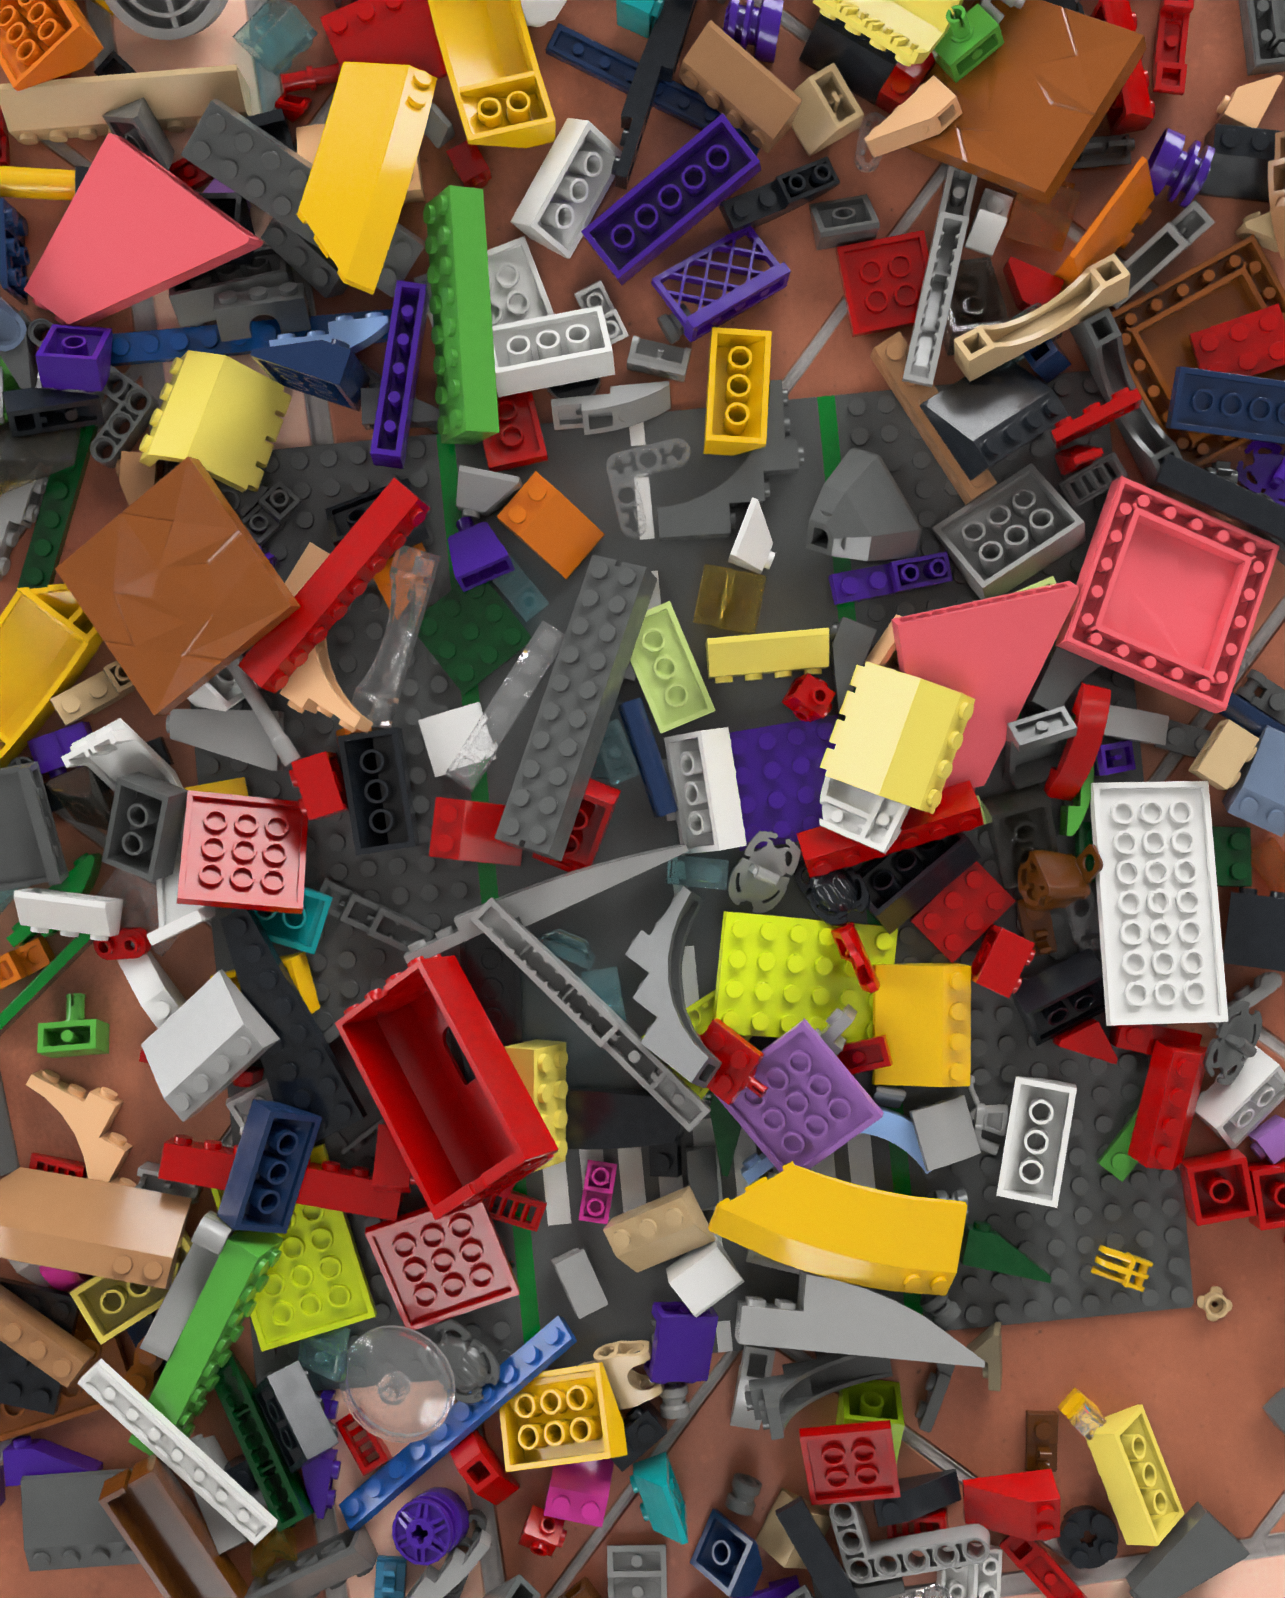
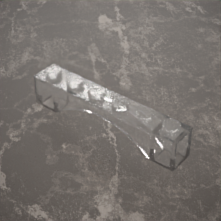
(411, 585)
(506, 707)

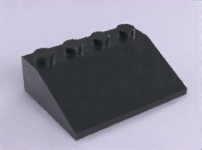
(992, 415)

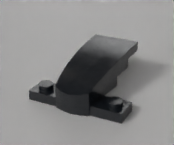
(624, 1120)

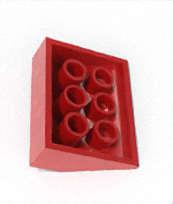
(386, 34)

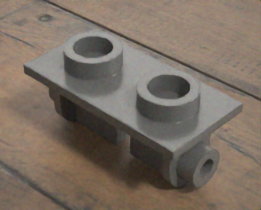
(1106, 151)

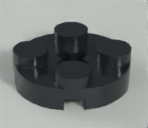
(1100, 1549)

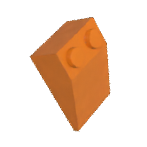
(550, 525)

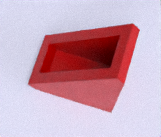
(1089, 1040)

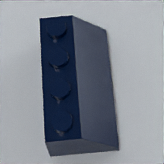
(268, 1167)

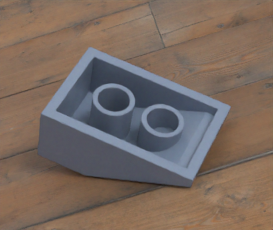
(1261, 788)

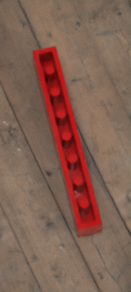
(335, 586)
(322, 1186)

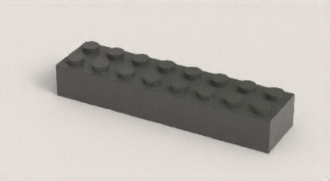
(275, 180)

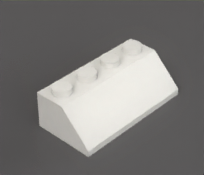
(567, 187)
(552, 351)
(705, 790)
(1036, 1140)

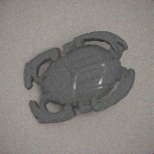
(1234, 1041)
(467, 1361)

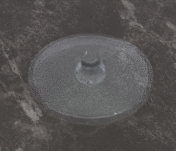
(398, 1384)

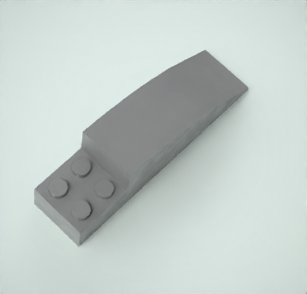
(849, 1321)

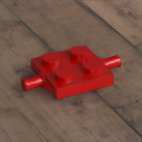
(738, 1062)

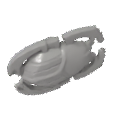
(763, 873)

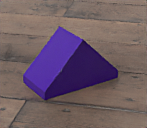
(1114, 758)

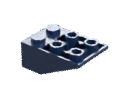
(13, 253)

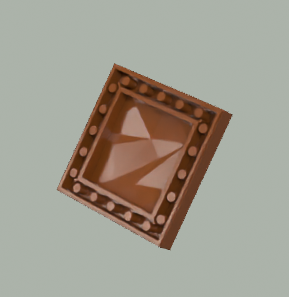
(1035, 97)
(1159, 325)
(177, 587)

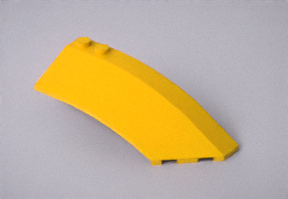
(493, 72)
(366, 165)
(42, 654)
(847, 1231)

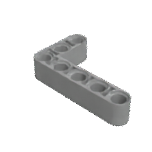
(187, 1286)
(901, 1548)

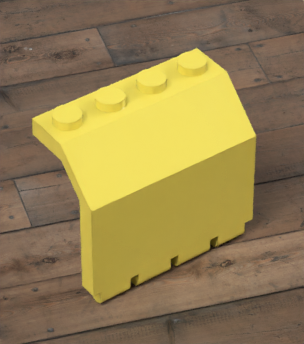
(902, 26)
(219, 416)
(897, 736)

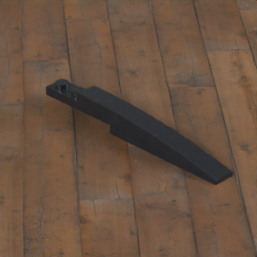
(656, 64)

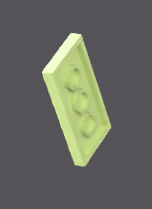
(668, 671)

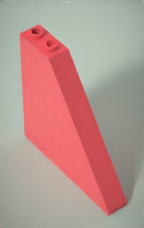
(130, 238)
(988, 653)

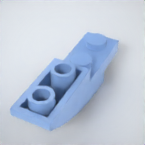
(355, 332)

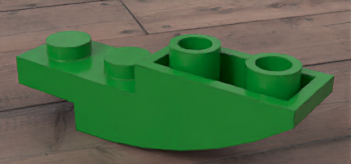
(80, 880)

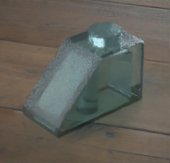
(698, 872)

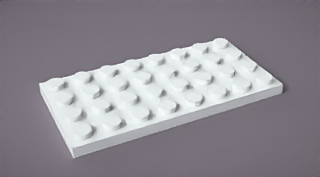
(1158, 903)

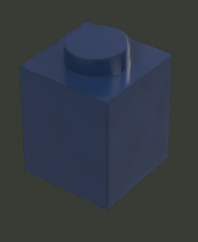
(1047, 360)

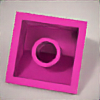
(580, 1491)

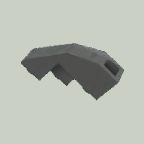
(863, 513)

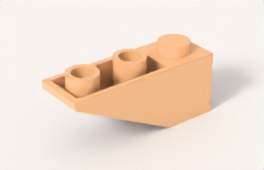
(918, 118)

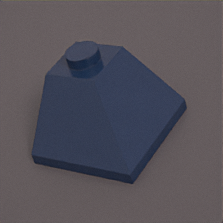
(728, 1556)

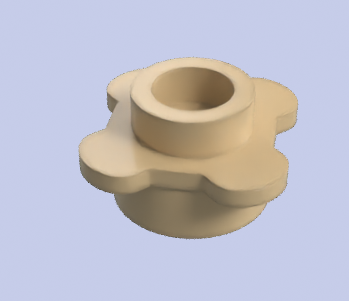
(1223, 1305)

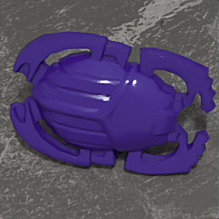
(1266, 470)

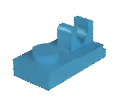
(390, 1577)

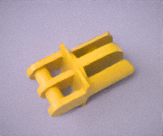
(1124, 1268)

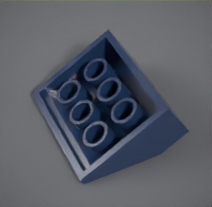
(316, 369)

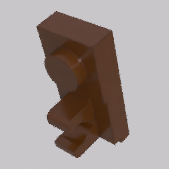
(1037, 928)
(1041, 1440)

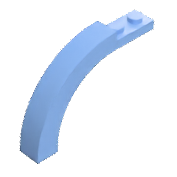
(891, 1127)

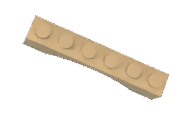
(1089, 294)

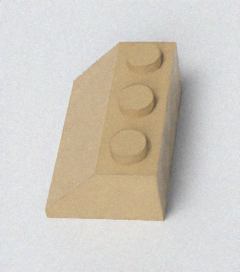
(659, 1230)

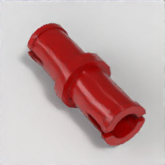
(310, 78)

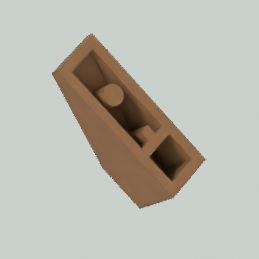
(136, 477)

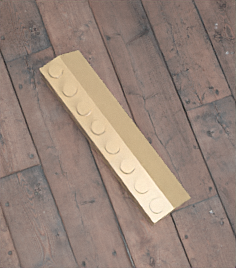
(77, 105)

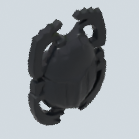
(834, 893)

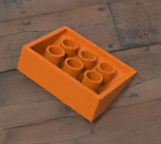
(44, 40)
(1112, 224)

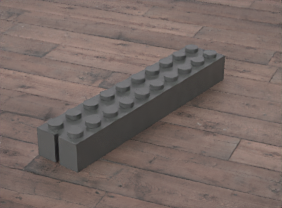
(576, 707)

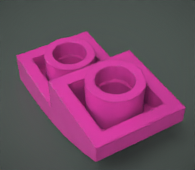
(597, 1192)
(63, 1279)

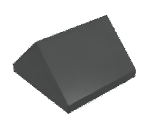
(141, 128)
(843, 222)

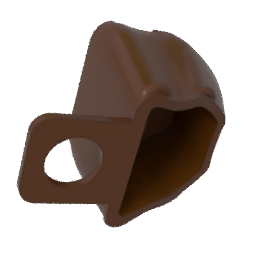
(1056, 878)

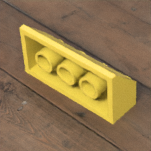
(767, 654)
(1135, 1477)

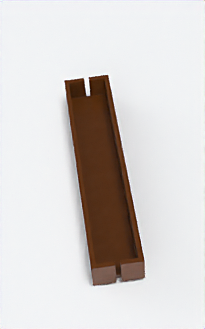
(168, 1533)

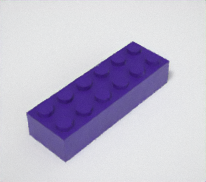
(672, 199)

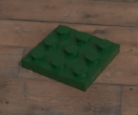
(472, 634)

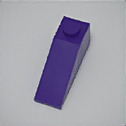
(41, 1457)

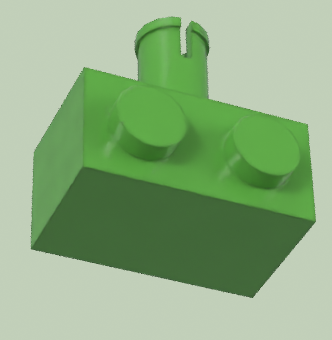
(968, 41)
(74, 1035)

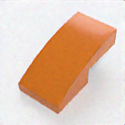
(24, 961)

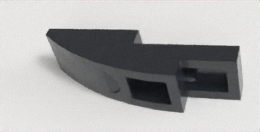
(780, 196)

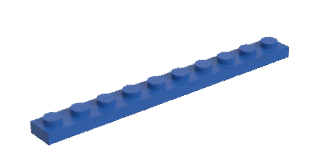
(167, 344)
(462, 1420)

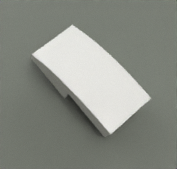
(596, 295)

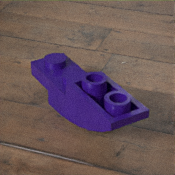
(890, 578)
(320, 1472)

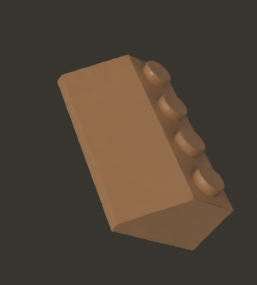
(739, 87)

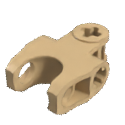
(627, 1384)

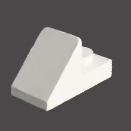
(988, 222)

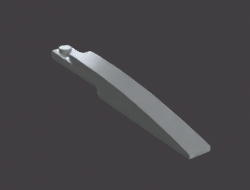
(940, 277)
(549, 896)
(590, 1013)

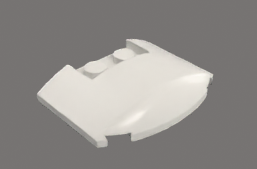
(861, 814)

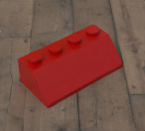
(1132, 107)
(1167, 1105)

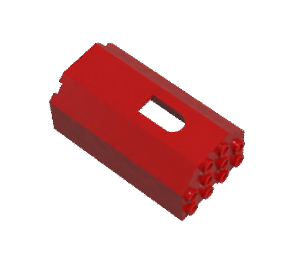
(452, 1133)

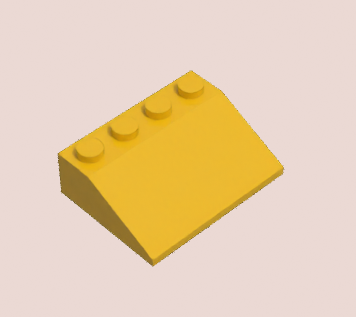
(925, 1023)
(562, 1420)

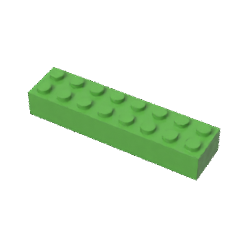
(461, 316)
(213, 1328)

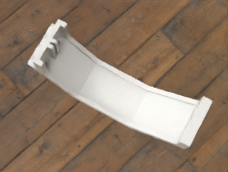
(119, 752)

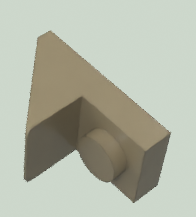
(989, 1348)

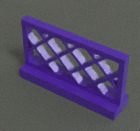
(730, 304)

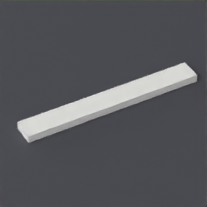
(177, 1451)

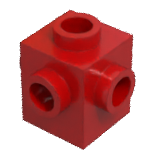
(809, 698)
(542, 1532)

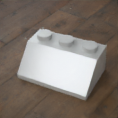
(69, 913)
(1240, 1107)

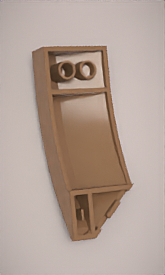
(91, 1226)

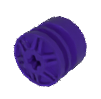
(755, 26)
(1179, 168)
(430, 1525)

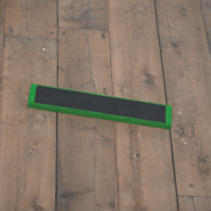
(44, 980)

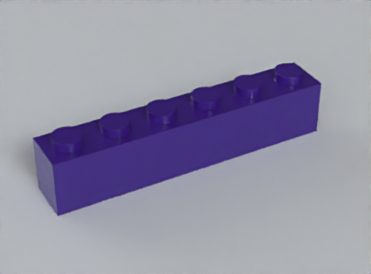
(400, 374)

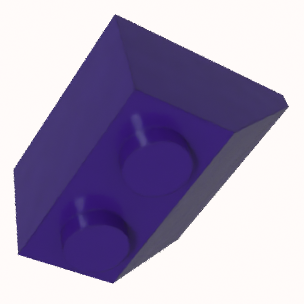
(75, 358)

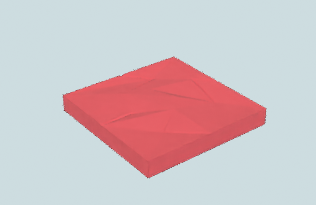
(1168, 595)

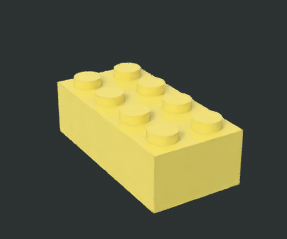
(543, 1072)
(116, 1304)

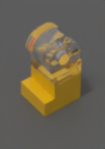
(1082, 1413)

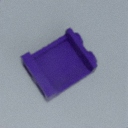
(681, 1344)

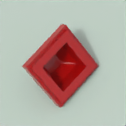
(293, 105)

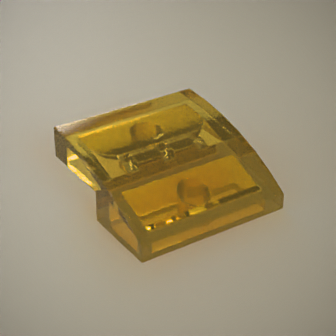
(729, 599)

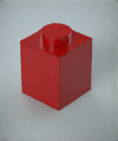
(469, 165)

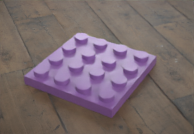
(809, 1101)

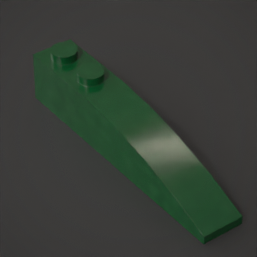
(281, 1490)

